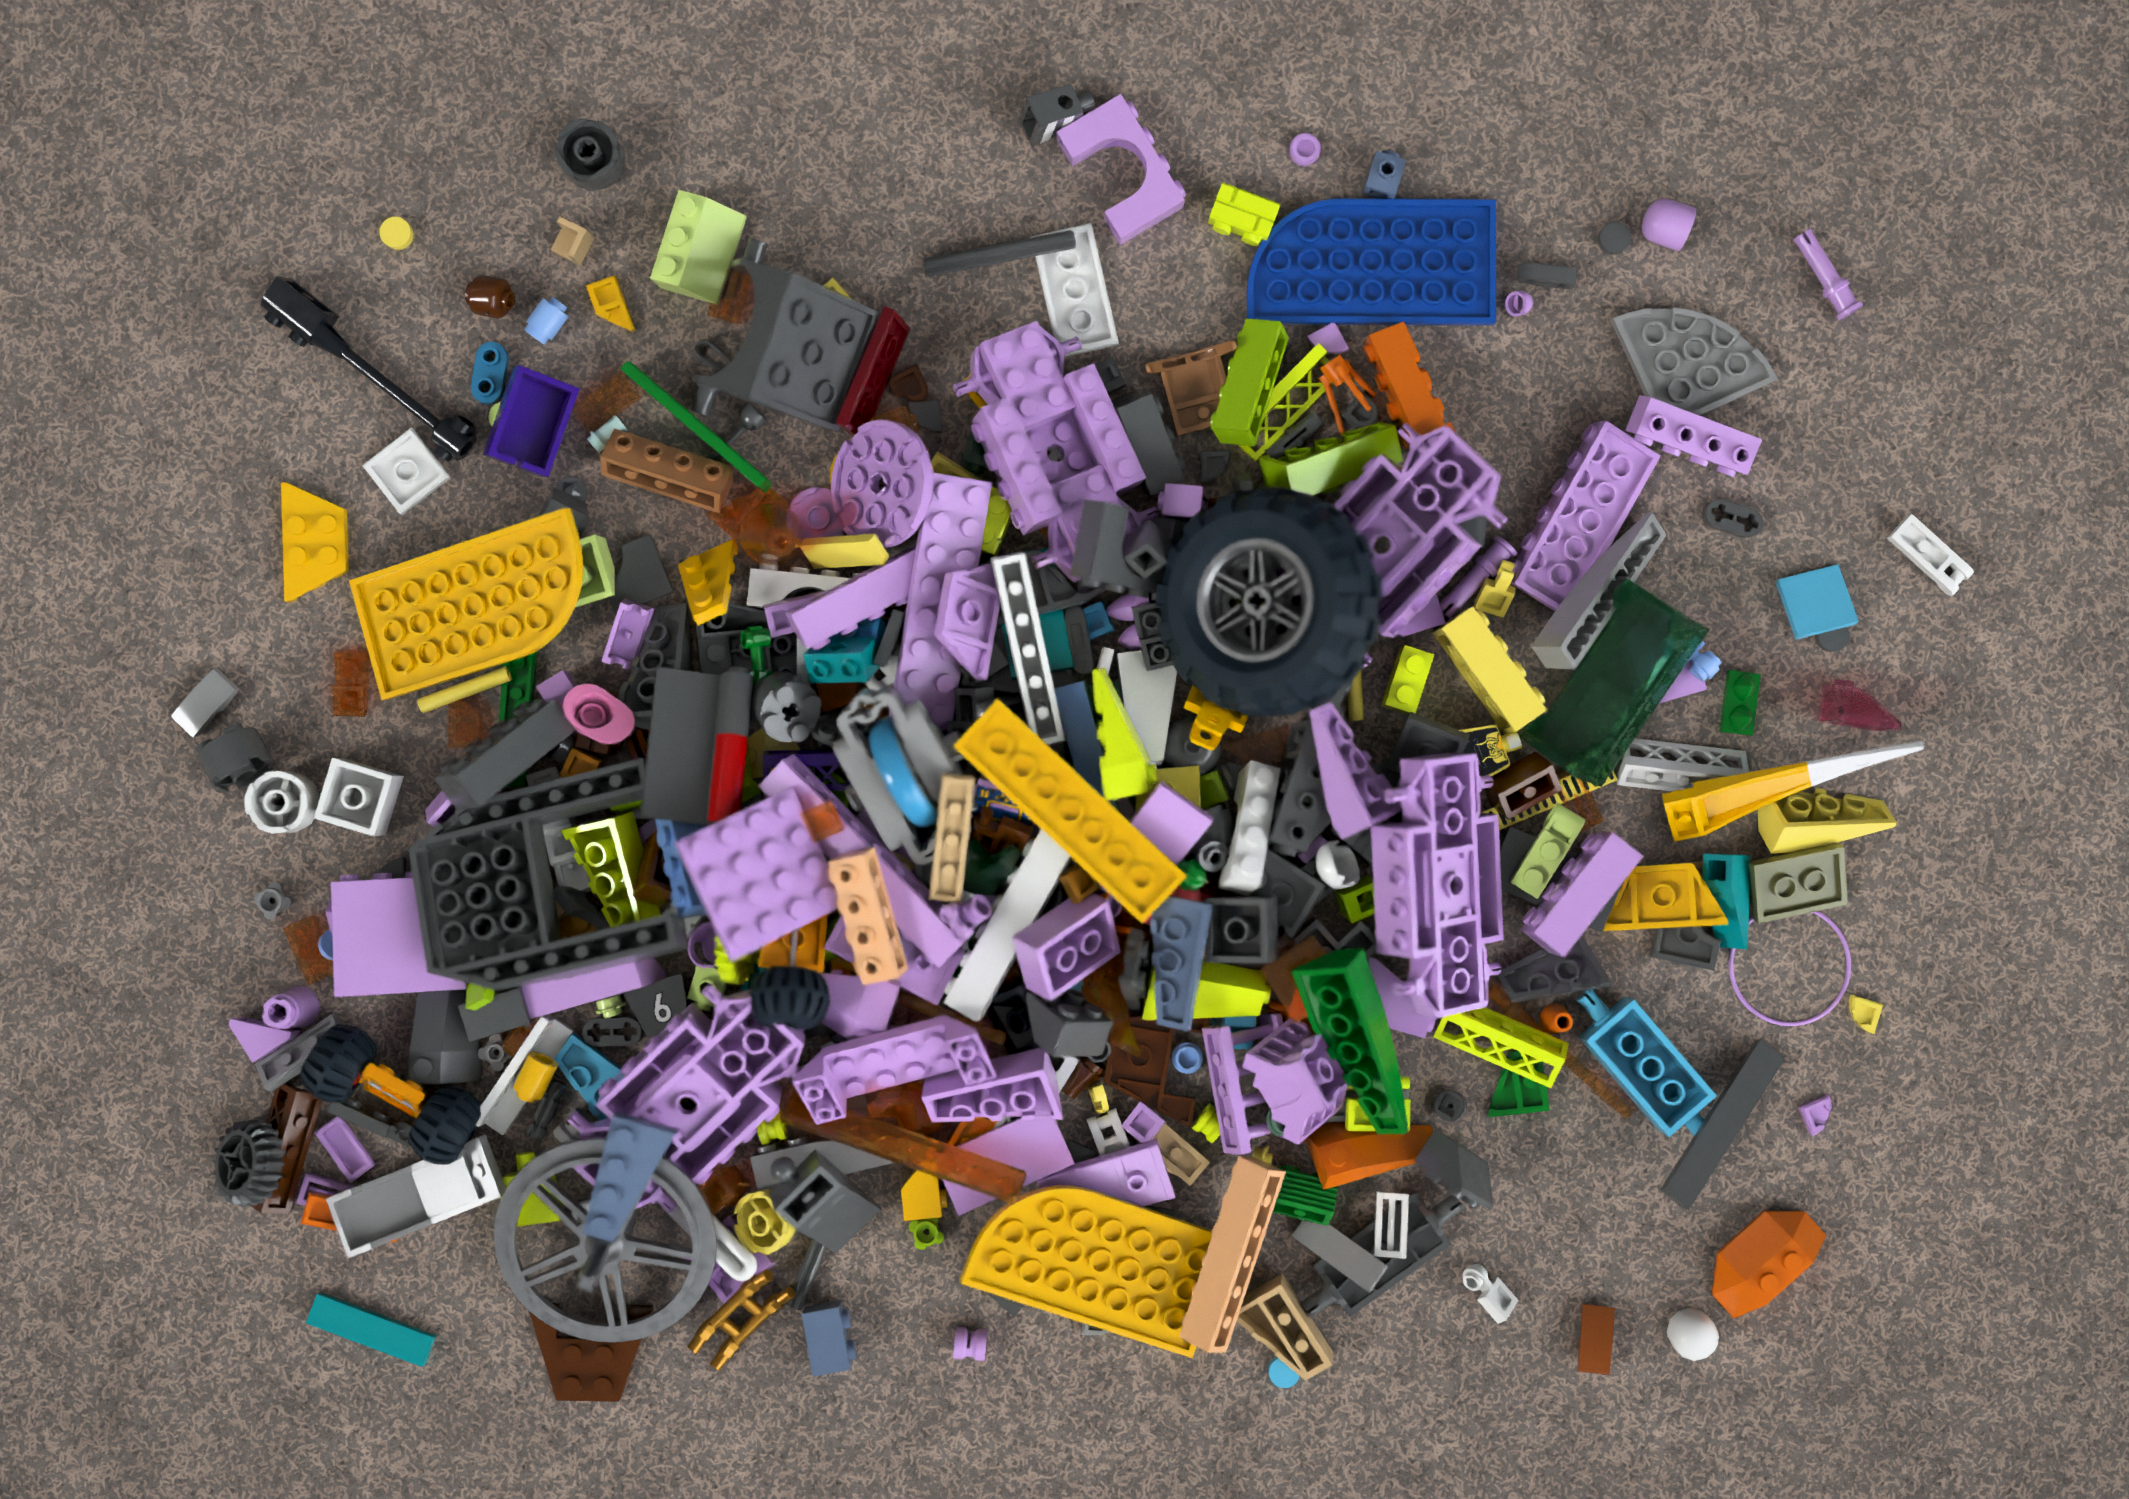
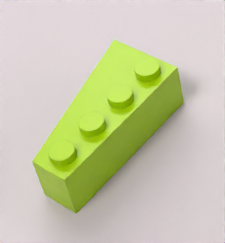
(1331, 460)

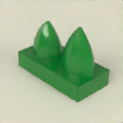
(1739, 703)

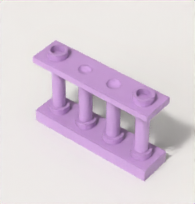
(1226, 1085)

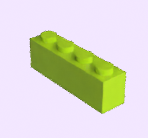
(1249, 382)

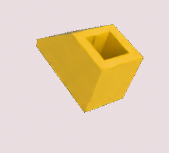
(923, 1197)

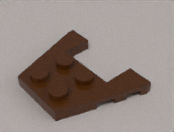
(1146, 1076)
(588, 1368)

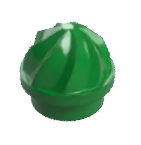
(1195, 875)

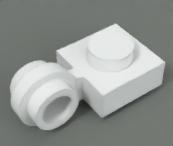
(1495, 1295)

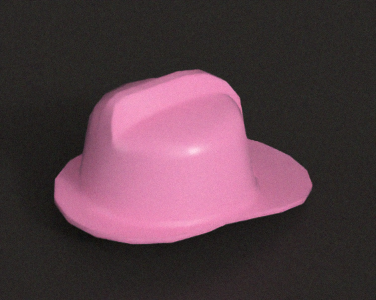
(598, 714)

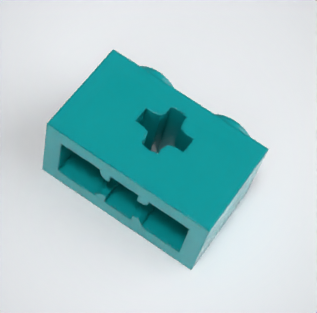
(842, 660)

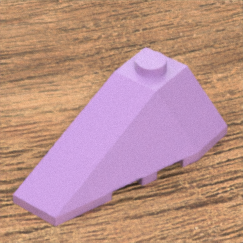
(1349, 783)

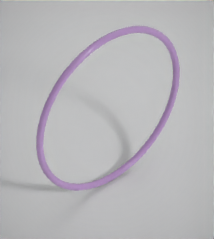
(1812, 1019)

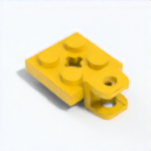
(1211, 720)

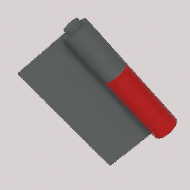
(697, 745)

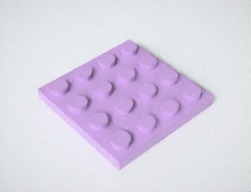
(759, 874)

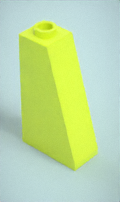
(1221, 992)

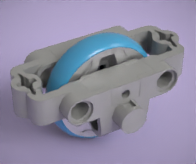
(900, 768)

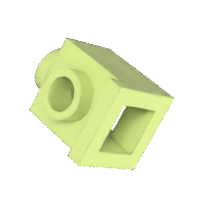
(705, 975)

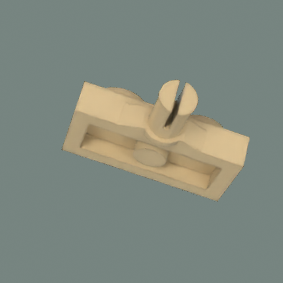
(1180, 1156)

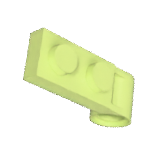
(1548, 850)

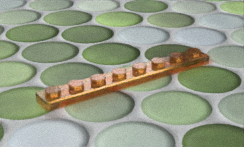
(912, 1150)

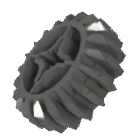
(248, 1162)

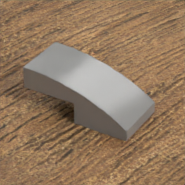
(204, 701)

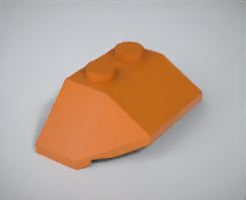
(1764, 1259)

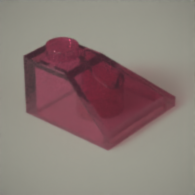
(1854, 708)

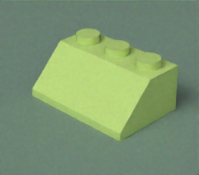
(698, 247)
(598, 571)

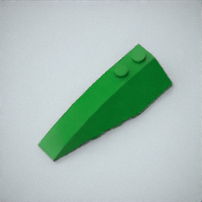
(1352, 1020)

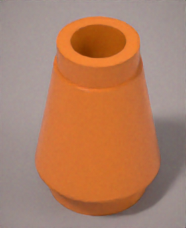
(1549, 1018)

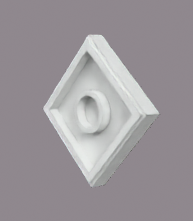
(406, 471)

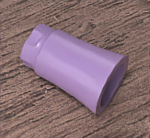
(292, 1009)

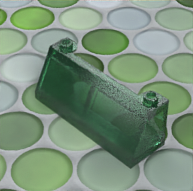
(1616, 684)

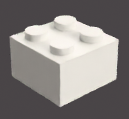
(358, 797)

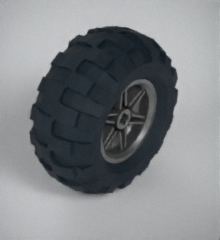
(1325, 634)

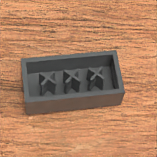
(504, 753)

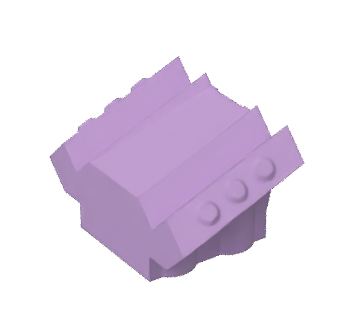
(1297, 1079)

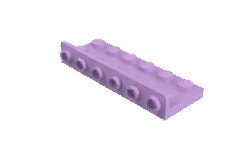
(1583, 512)

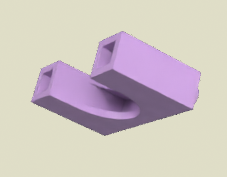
(1116, 126)

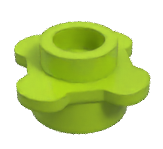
(922, 1240)

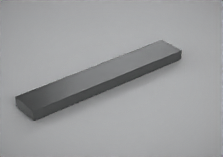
(1722, 1124)

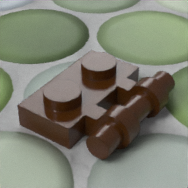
(1003, 833)

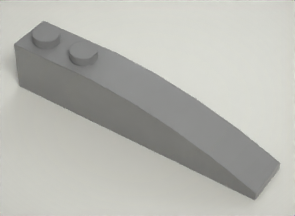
(1590, 601)
(799, 1148)

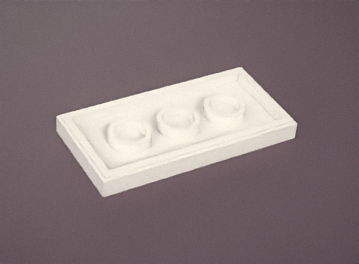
(1077, 293)

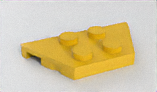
(312, 541)
(1664, 899)

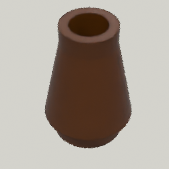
(1083, 1076)

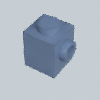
(1384, 175)

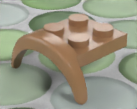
(1193, 385)

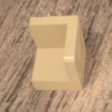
(572, 241)

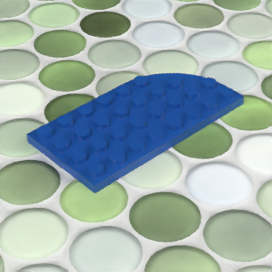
(1378, 264)

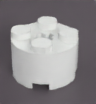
(264, 805)

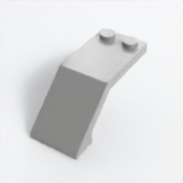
(415, 1198)

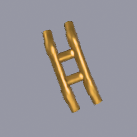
(738, 1335)

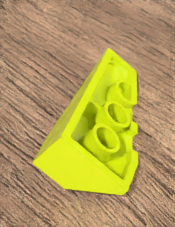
(1125, 763)

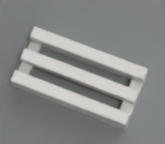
(1404, 1197)

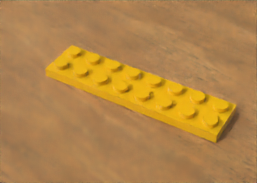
(1070, 811)

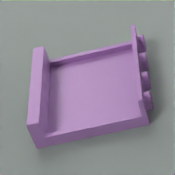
(379, 938)

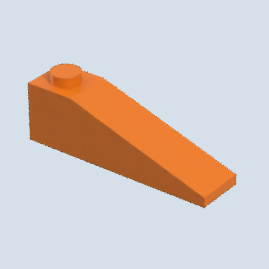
(1354, 1155)

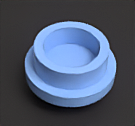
(1187, 1057)

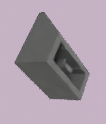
(1068, 1024)
(1457, 1170)

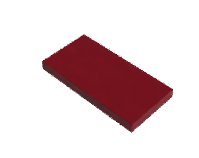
(874, 371)

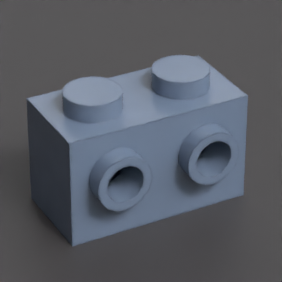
(828, 1338)

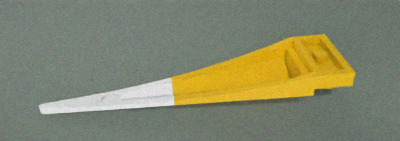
(1724, 799)

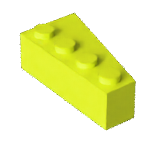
(611, 857)

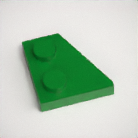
(1517, 1093)

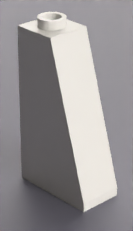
(1147, 701)

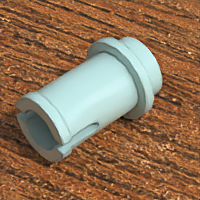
(601, 436)

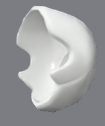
(1337, 865)
(1693, 1334)

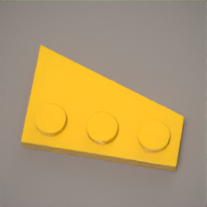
(707, 580)

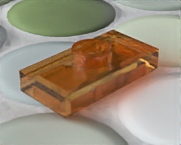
(304, 942)

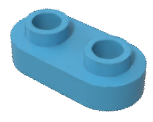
(490, 372)

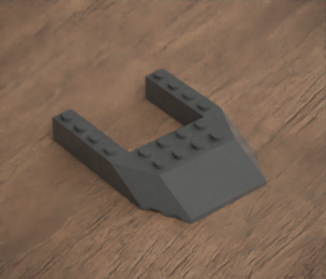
(491, 894)

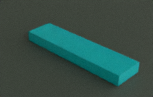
(371, 1329)

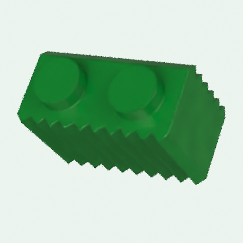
(1304, 1197)

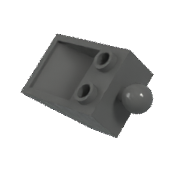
(820, 1200)

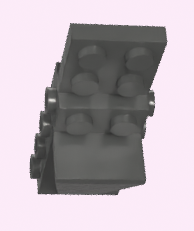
(1300, 798)

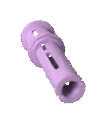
(1834, 286)
(1485, 567)

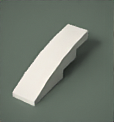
(560, 850)

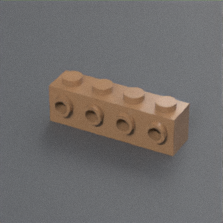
(666, 470)

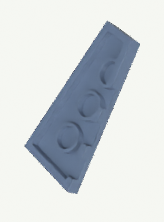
(1179, 948)
(625, 1168)

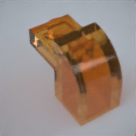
(906, 1106)

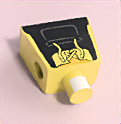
(1491, 748)

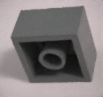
(1242, 929)

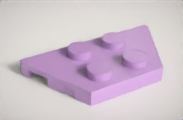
(969, 617)

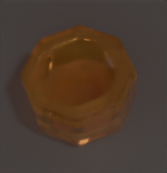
(515, 1040)

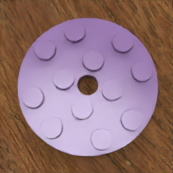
(903, 462)

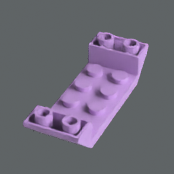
(888, 1061)

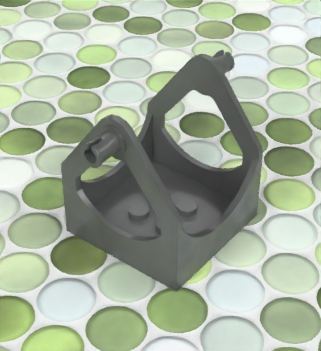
(798, 347)

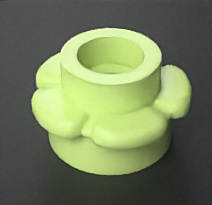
(610, 1006)

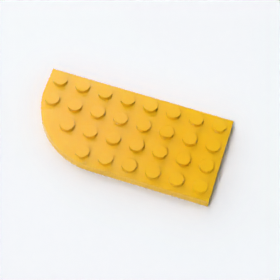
(470, 604)
(1093, 1262)

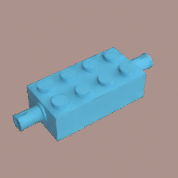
(1645, 1064)

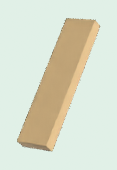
(951, 837)

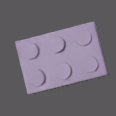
(1066, 945)

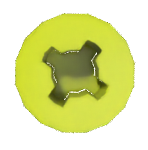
(1207, 1123)
(772, 1130)

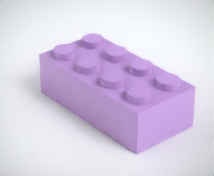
(1580, 892)

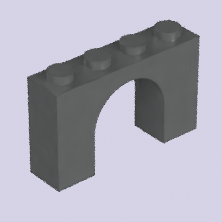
(1100, 554)

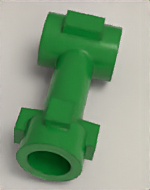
(756, 639)

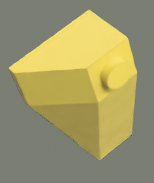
(1819, 820)

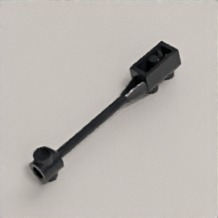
(313, 324)

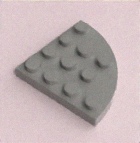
(1690, 358)

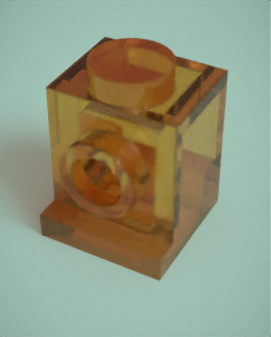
(723, 1188)

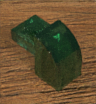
(986, 872)

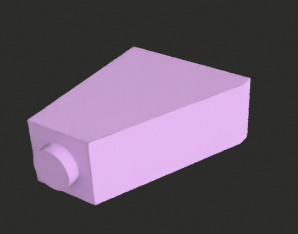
(1398, 1009)

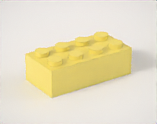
(1489, 670)

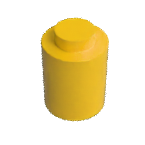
(535, 1076)

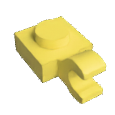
(1497, 594)

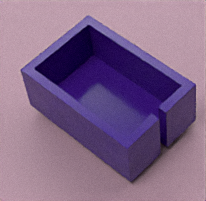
(531, 421)

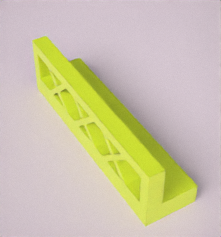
(1283, 390)
(1510, 1035)

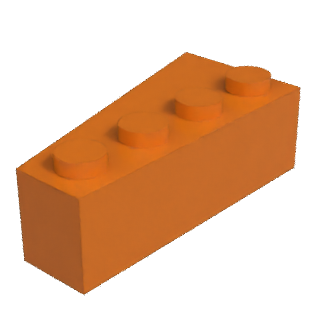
(1404, 381)

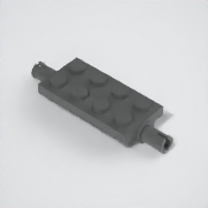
(1424, 1242)

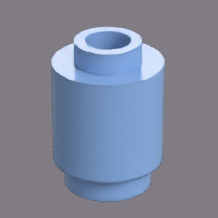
(546, 320)

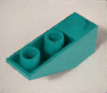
(1730, 884)

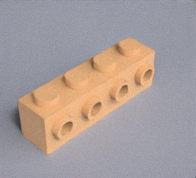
(867, 916)

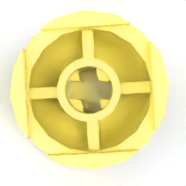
(759, 1225)

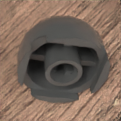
(1183, 753)

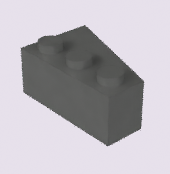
(1150, 439)

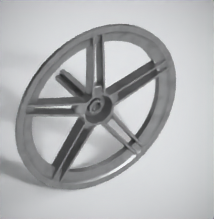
(599, 1255)

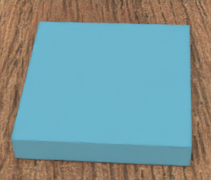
(1816, 602)

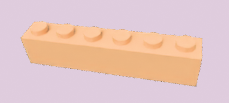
(1231, 1254)

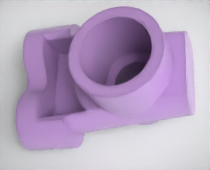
(966, 916)

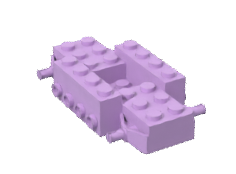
(1038, 410)
(1420, 515)
(1439, 884)
(720, 1064)

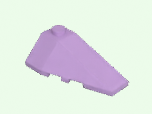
(858, 1008)

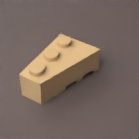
(1281, 1323)

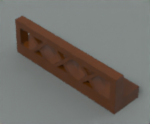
(295, 1126)

